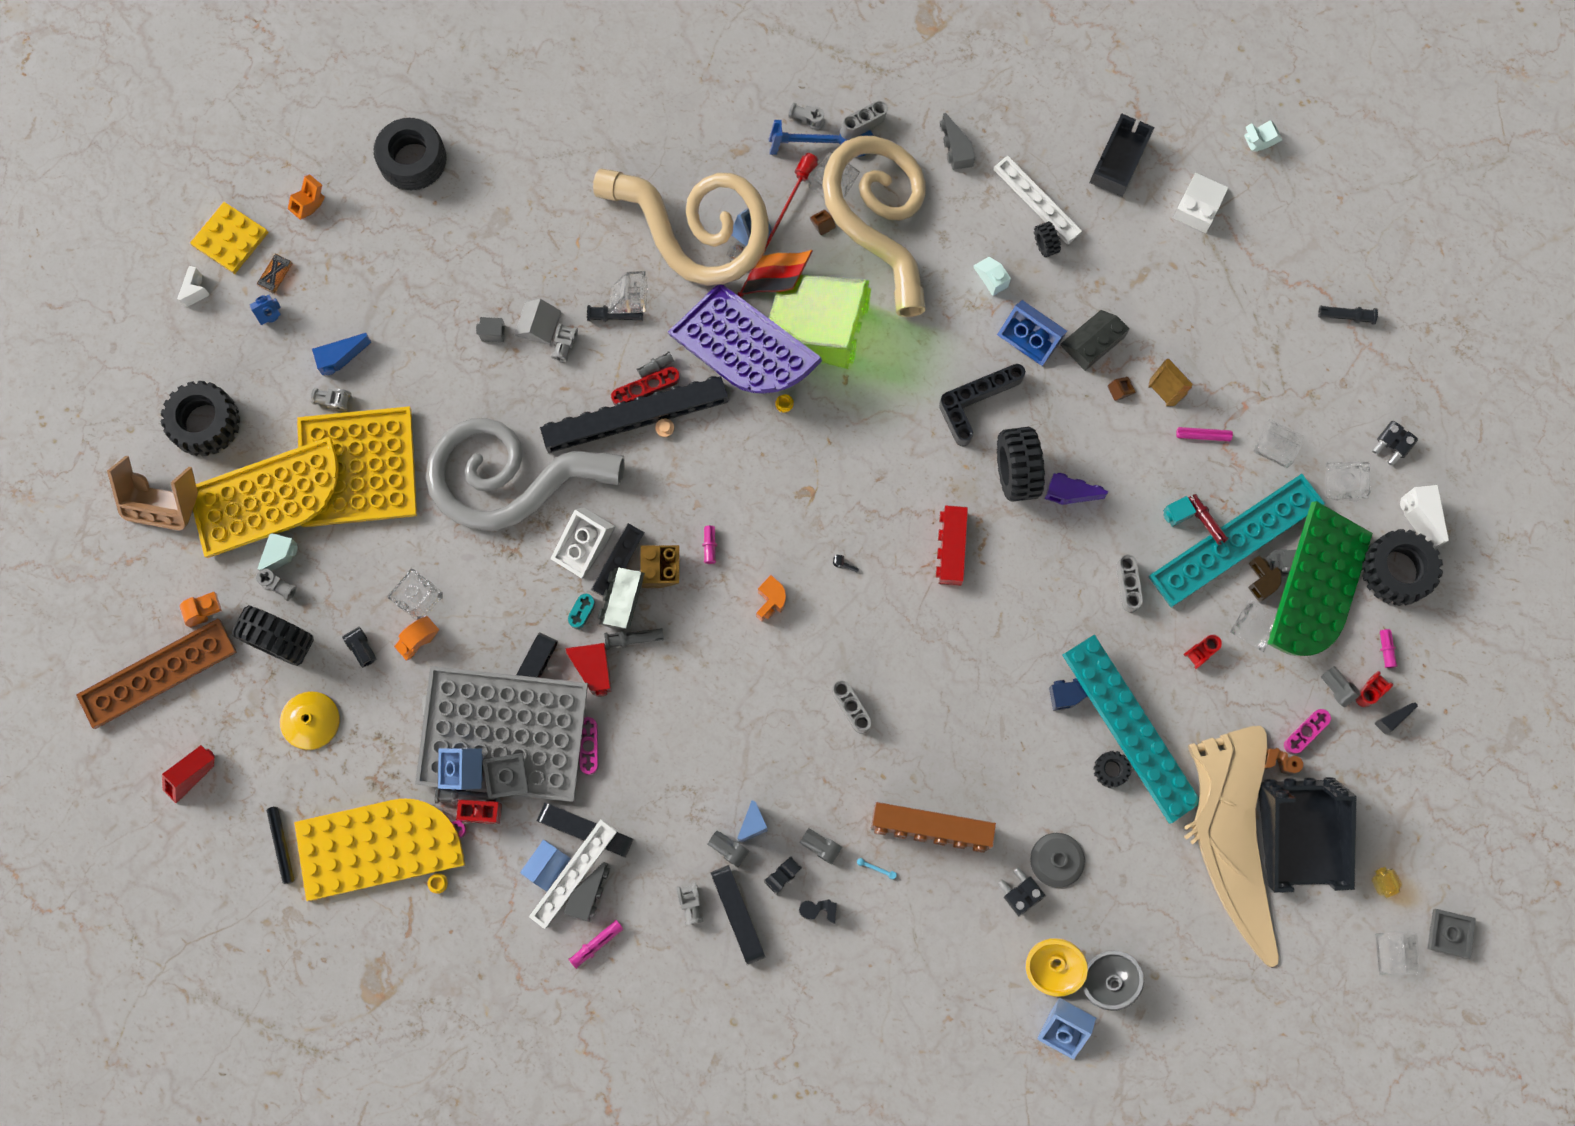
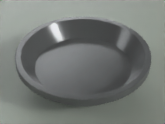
(1057, 860)

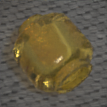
(1386, 882)

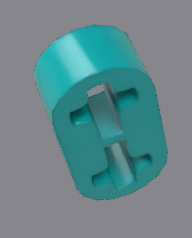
(585, 613)

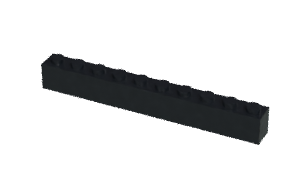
(634, 414)

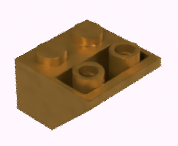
(660, 565)

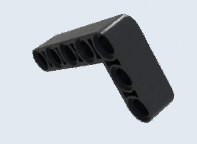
(976, 395)

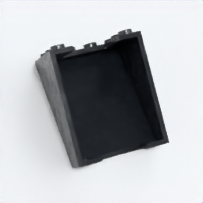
(1308, 833)

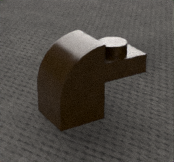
(1269, 579)

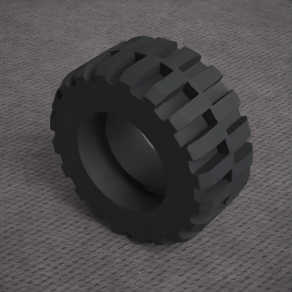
(188, 399)
(1020, 464)
(1422, 555)
(273, 635)

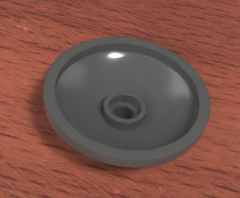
(1107, 970)

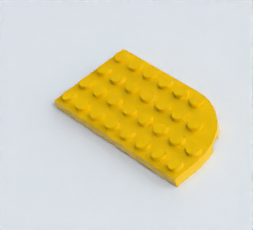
(265, 497)
(375, 846)

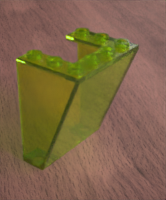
(824, 315)

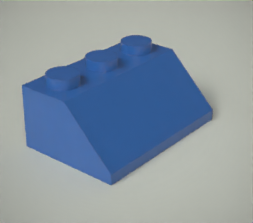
(1032, 332)

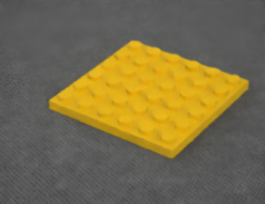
(373, 464)

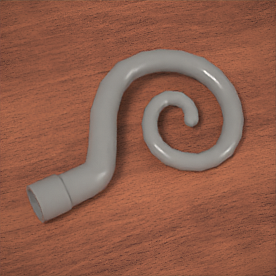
(600, 467)

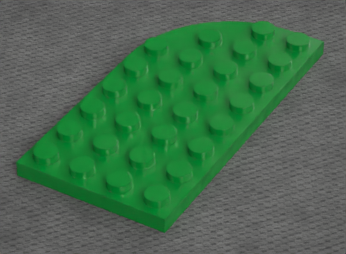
(1320, 583)

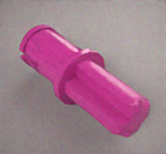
(709, 545)
(1388, 648)

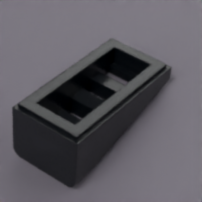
(1391, 721)

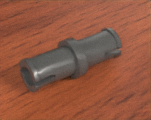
(655, 364)

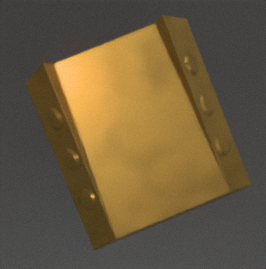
(1170, 383)

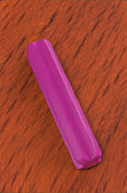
(1204, 434)

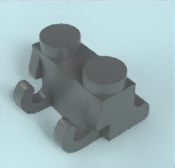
(1283, 559)

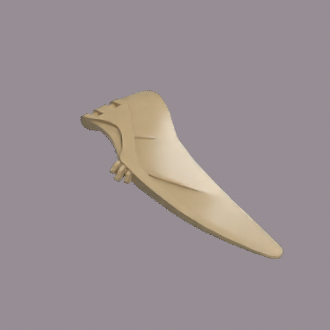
(1228, 831)

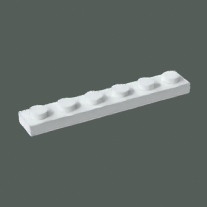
(1037, 199)
(573, 873)

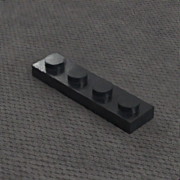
(619, 556)

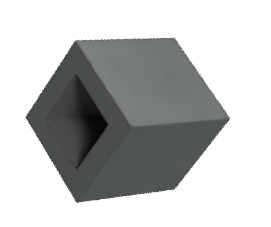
(491, 329)

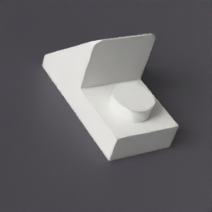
(191, 290)

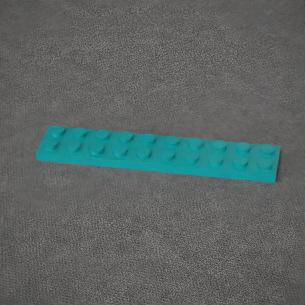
(1245, 535)
(1132, 729)

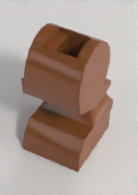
(1287, 764)

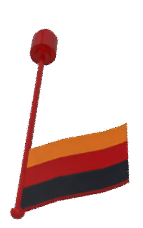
(781, 270)

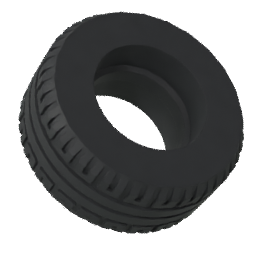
(404, 133)

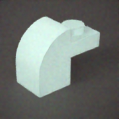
(1263, 136)

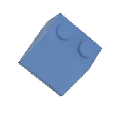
(460, 768)
(1067, 1028)

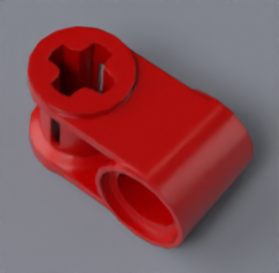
(1201, 652)
(1375, 688)

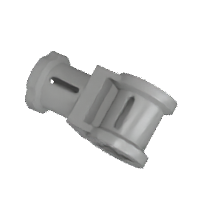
(808, 115)
(564, 340)
(333, 399)
(275, 584)
(689, 902)

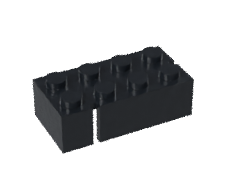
(1121, 155)

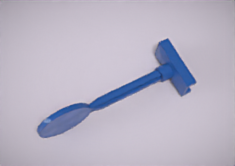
(777, 137)

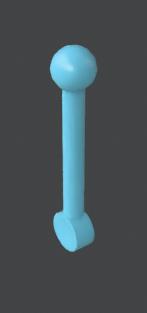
(892, 875)

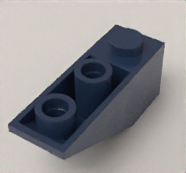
(1066, 695)

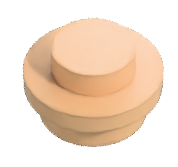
(664, 427)

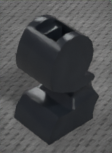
(782, 875)
(809, 910)

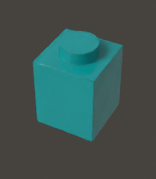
(1179, 511)

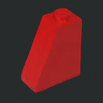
(592, 666)
(187, 773)

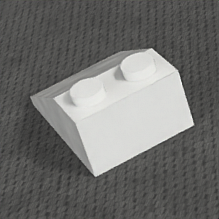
(1200, 203)
(1425, 513)
(582, 541)

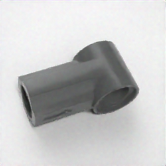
(1344, 691)
(825, 848)
(732, 851)

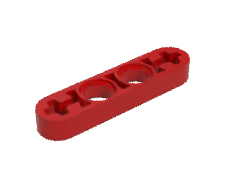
(644, 384)

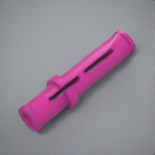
(595, 944)

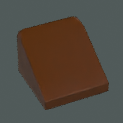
(823, 222)
(1121, 388)

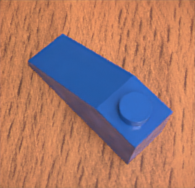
(336, 355)

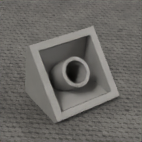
(538, 321)

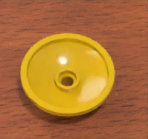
(320, 727)
(1054, 977)

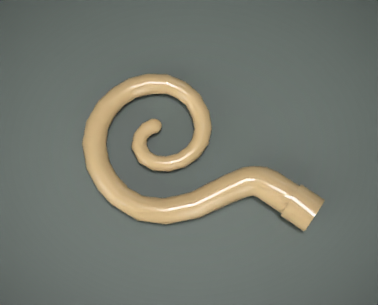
(619, 186)
(908, 289)

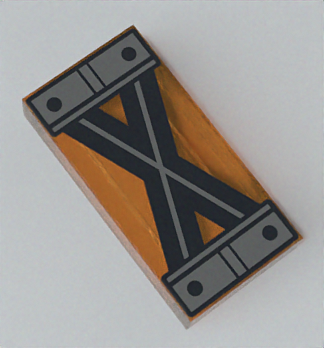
(274, 273)

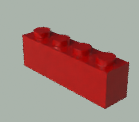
(952, 545)

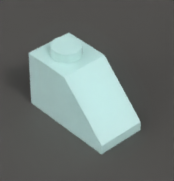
(993, 275)
(277, 552)

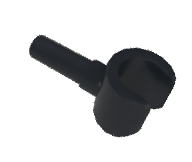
(838, 561)

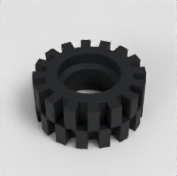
(1047, 239)
(1101, 774)

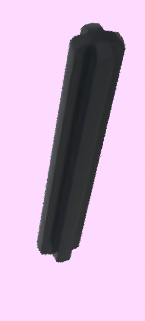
(280, 845)

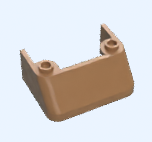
(149, 505)

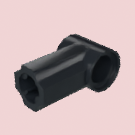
(357, 643)

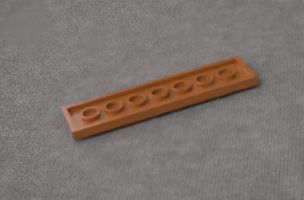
(156, 673)

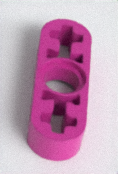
(1301, 745)
(594, 760)

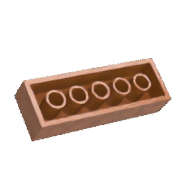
(933, 826)

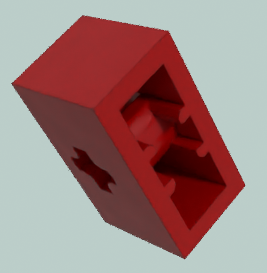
(479, 812)

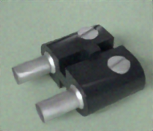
(1397, 440)
(1024, 895)

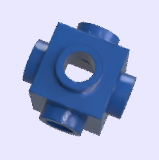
(265, 309)

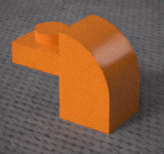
(308, 199)
(774, 594)
(197, 609)
(415, 635)

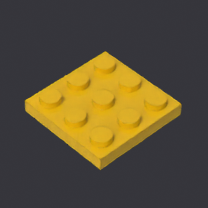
(229, 237)

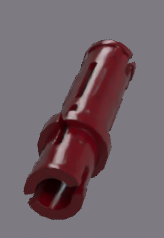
(1203, 514)

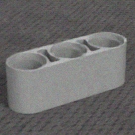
(857, 123)
(1133, 575)
(850, 697)

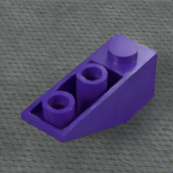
(1069, 491)

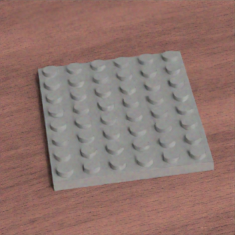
(506, 718)

